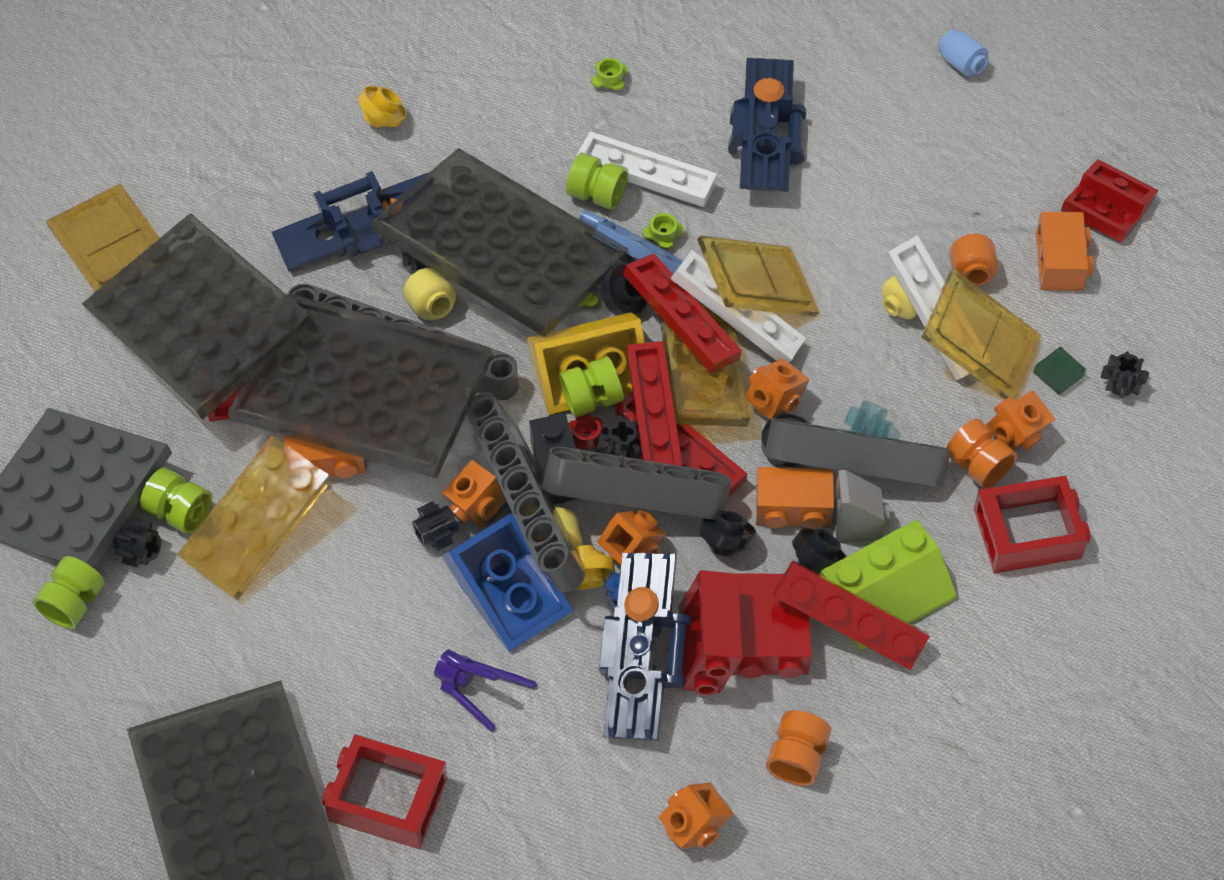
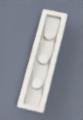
(653, 170)
(921, 284)
(760, 327)

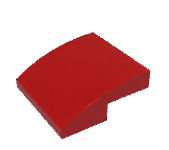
(1110, 200)

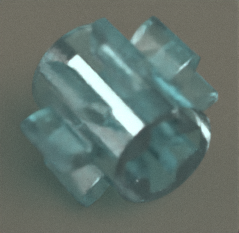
(869, 419)

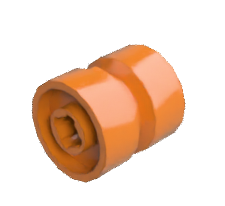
(985, 457)
(797, 753)

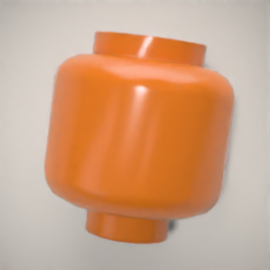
(974, 258)

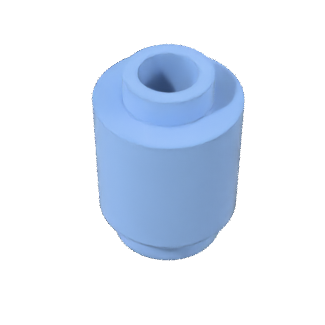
(963, 52)

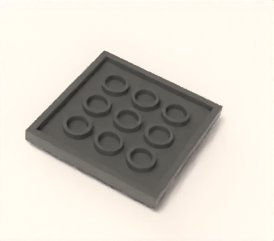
(74, 486)

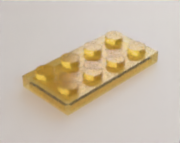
(701, 395)
(254, 517)

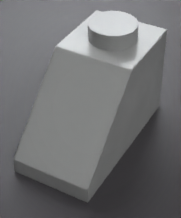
(858, 509)

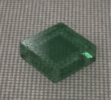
(1059, 370)

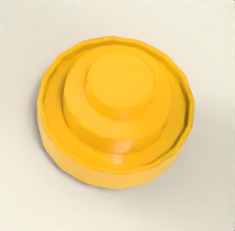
(381, 107)
(596, 566)

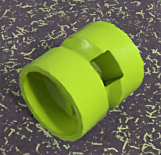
(602, 183)
(581, 396)
(177, 501)
(66, 596)

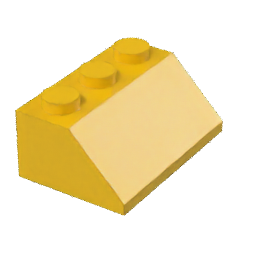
(579, 346)

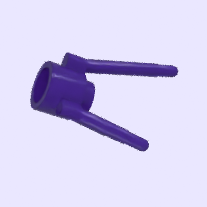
(459, 671)

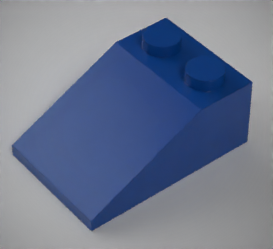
(506, 583)

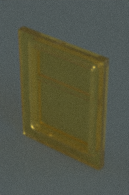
(103, 234)
(757, 276)
(981, 335)

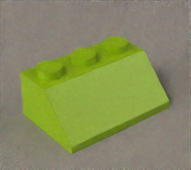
(897, 574)

